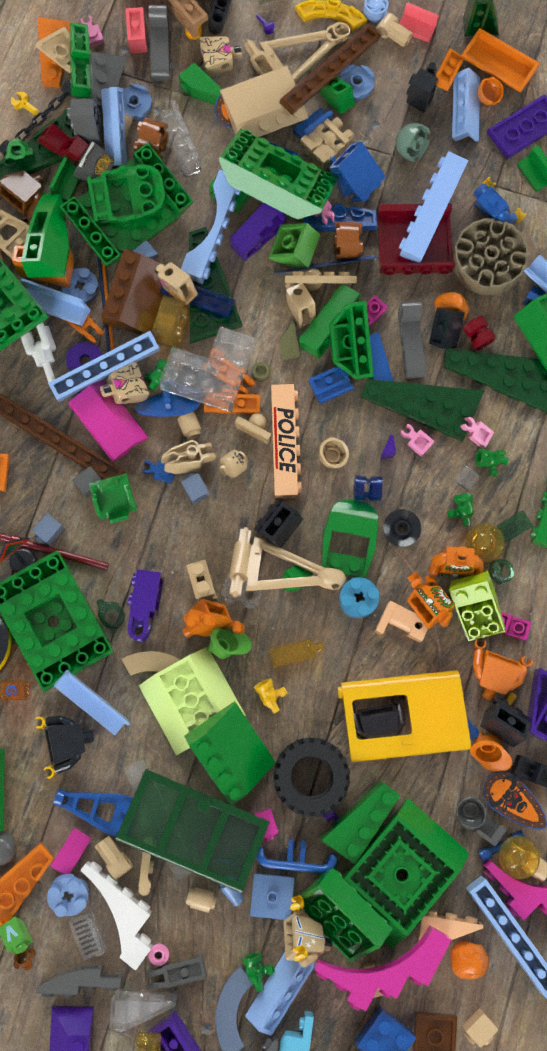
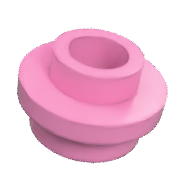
(158, 948)

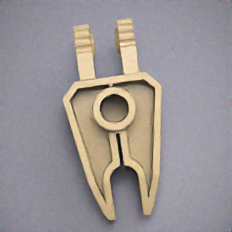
(187, 457)

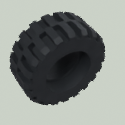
(337, 786)

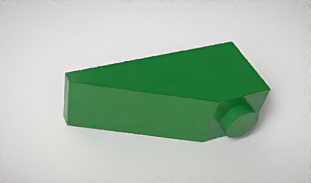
(199, 84)
(338, 95)

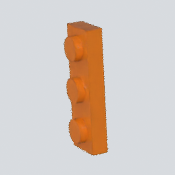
(448, 69)
(245, 404)

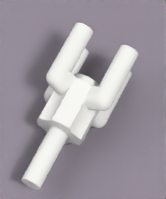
(41, 350)

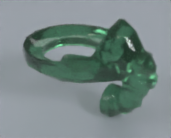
(495, 571)
(104, 607)

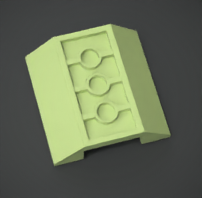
(187, 696)

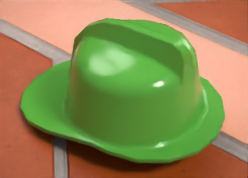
(226, 643)

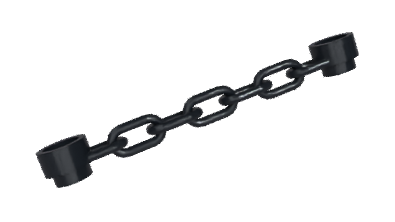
(66, 89)

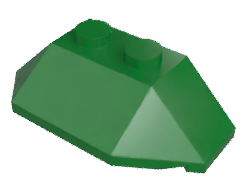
(352, 341)

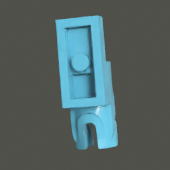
(299, 1040)

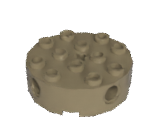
(489, 256)

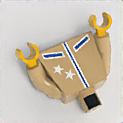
(303, 936)

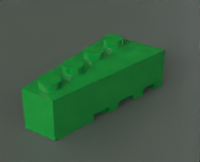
(360, 823)

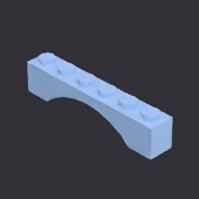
(199, 259)

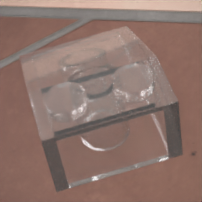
(137, 1006)

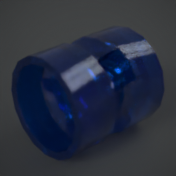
(375, 487)

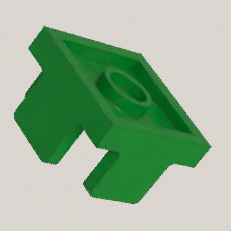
(113, 498)

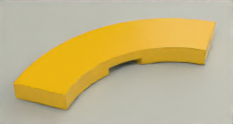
(331, 9)

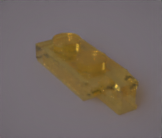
(294, 652)

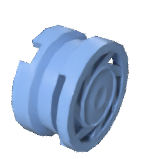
(375, 10)

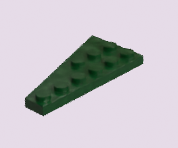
(202, 322)
(429, 405)

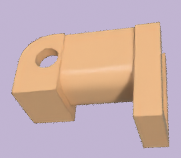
(402, 619)

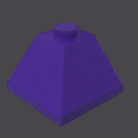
(71, 1028)

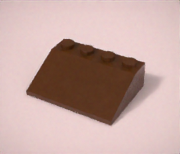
(134, 295)

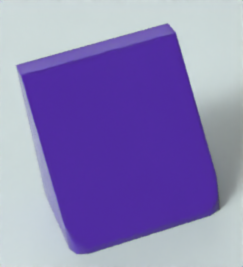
(390, 449)

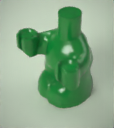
(17, 149)
(155, 375)
(491, 460)
(464, 508)
(255, 970)

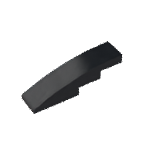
(530, 770)

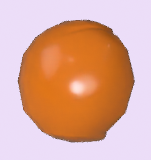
(490, 91)

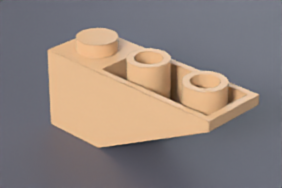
(448, 924)

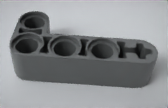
(159, 43)
(411, 339)

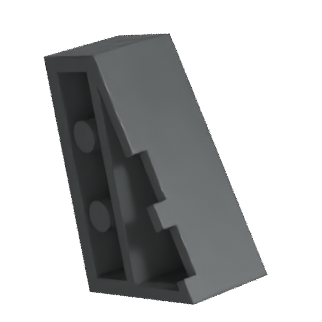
(104, 73)
(85, 120)

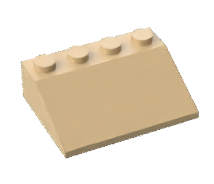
(256, 103)

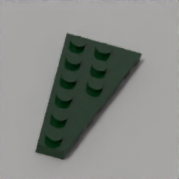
(42, 156)
(512, 376)

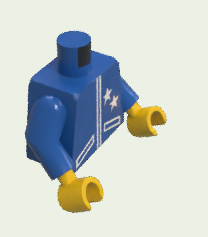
(493, 205)

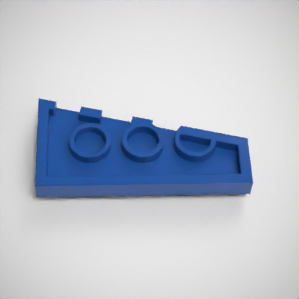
(344, 214)

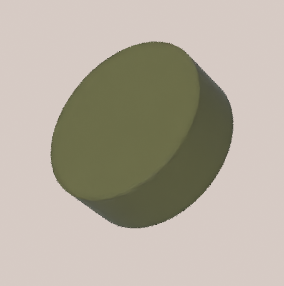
(261, 371)

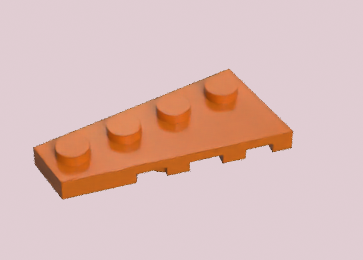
(20, 880)

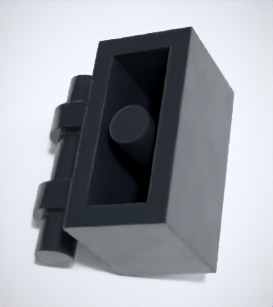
(422, 88)
(278, 523)
(506, 722)

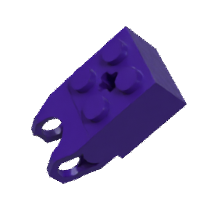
(144, 602)

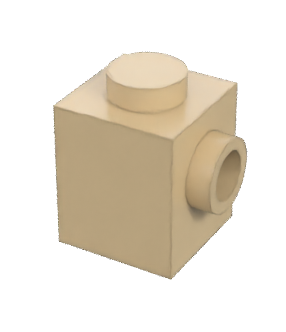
(479, 1029)

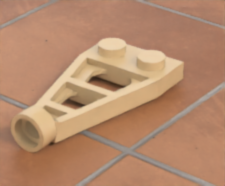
(17, 239)

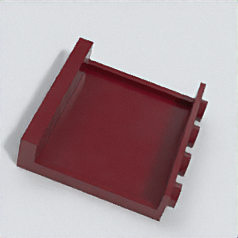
(392, 227)

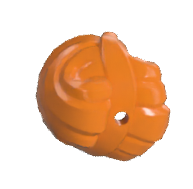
(452, 301)
(469, 960)

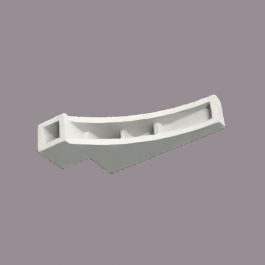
(127, 912)

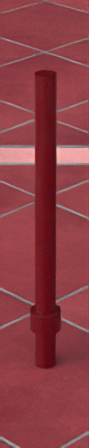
(66, 555)

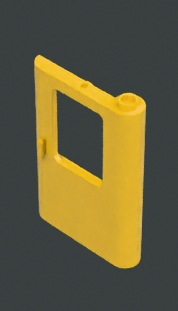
(434, 711)

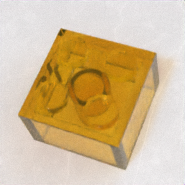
(170, 322)

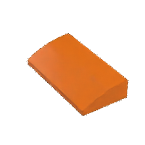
(500, 60)

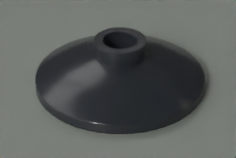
(405, 519)

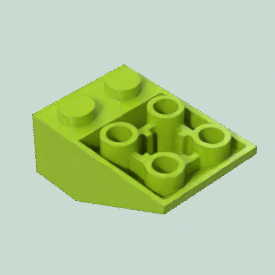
(477, 606)

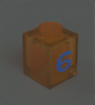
(14, 690)

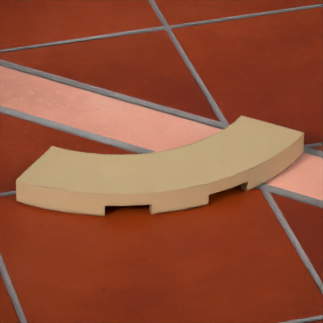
(148, 661)

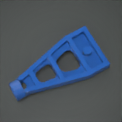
(112, 827)

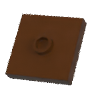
(434, 1032)

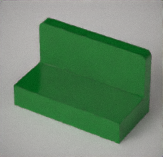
(535, 168)
(64, 181)

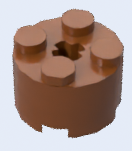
(152, 133)
(347, 240)

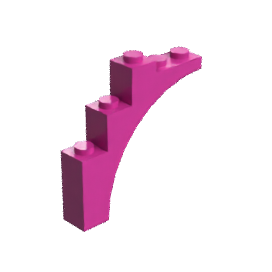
(523, 896)
(390, 978)

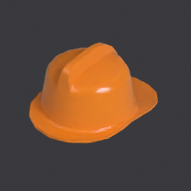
(490, 753)

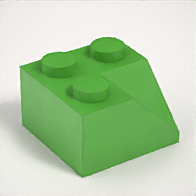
(294, 245)

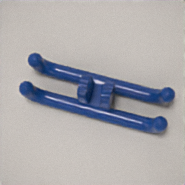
(296, 866)

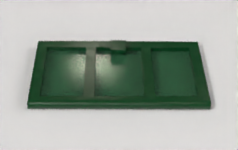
(193, 830)

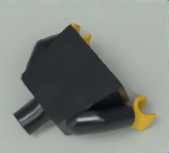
(64, 742)

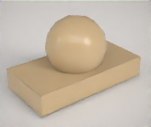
(254, 427)

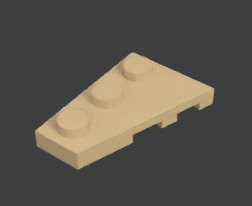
(57, 47)

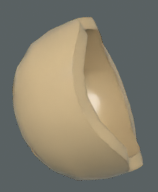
(332, 455)

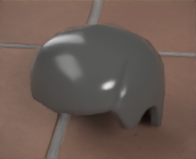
(471, 812)
(7, 848)

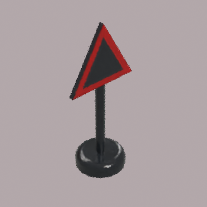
(20, 557)

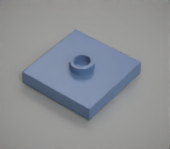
(271, 896)

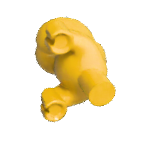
(269, 695)

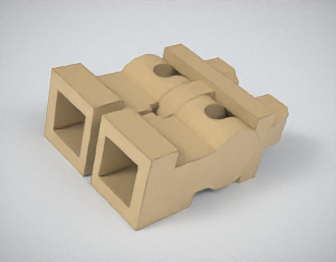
(326, 142)
(201, 581)

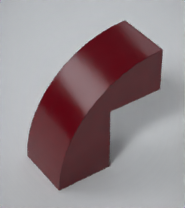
(62, 144)

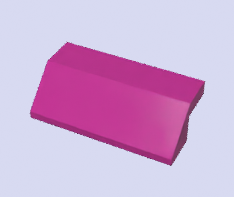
(107, 421)

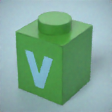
(15, 935)

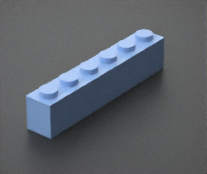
(433, 208)
(101, 367)
(510, 932)

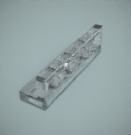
(181, 140)

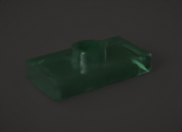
(514, 526)

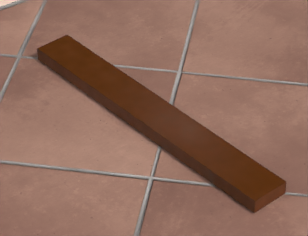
(329, 69)
(57, 439)

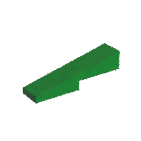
(79, 60)

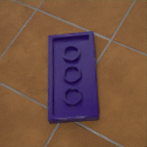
(521, 128)

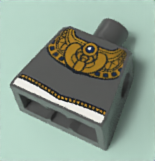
(93, 162)

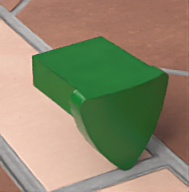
(296, 572)

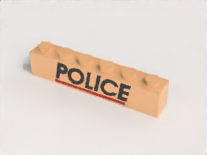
(284, 441)

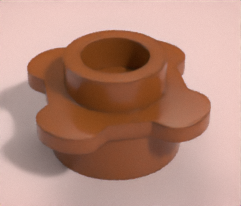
(27, 964)

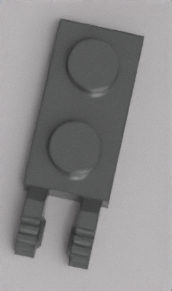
(179, 972)

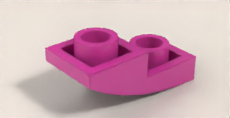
(375, 309)
(516, 627)
(70, 852)

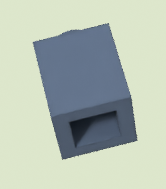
(195, 488)
(47, 530)

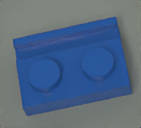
(330, 384)

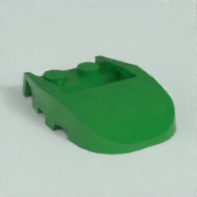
(145, 191)
(355, 519)

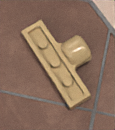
(313, 278)

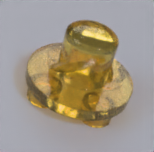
(486, 541)
(519, 857)

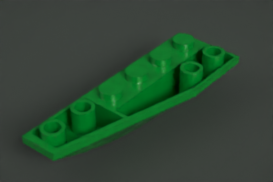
(47, 239)

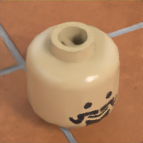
(233, 463)

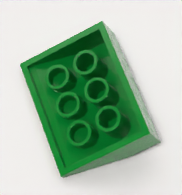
(230, 752)
(344, 916)

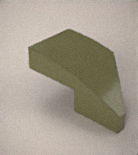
(289, 344)

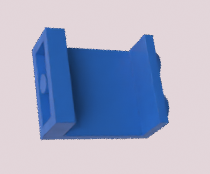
(359, 171)

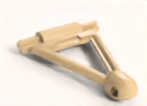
(267, 61)
(246, 567)

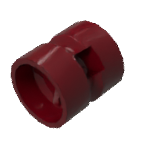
(479, 333)

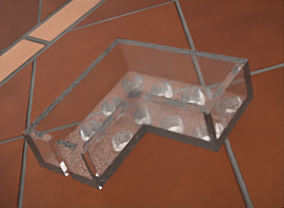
(211, 379)

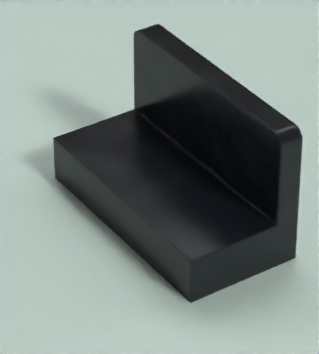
(446, 328)

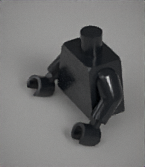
(380, 721)

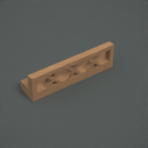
(188, 14)

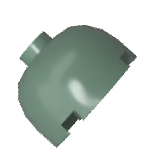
(412, 141)

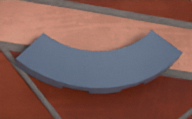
(227, 1010)

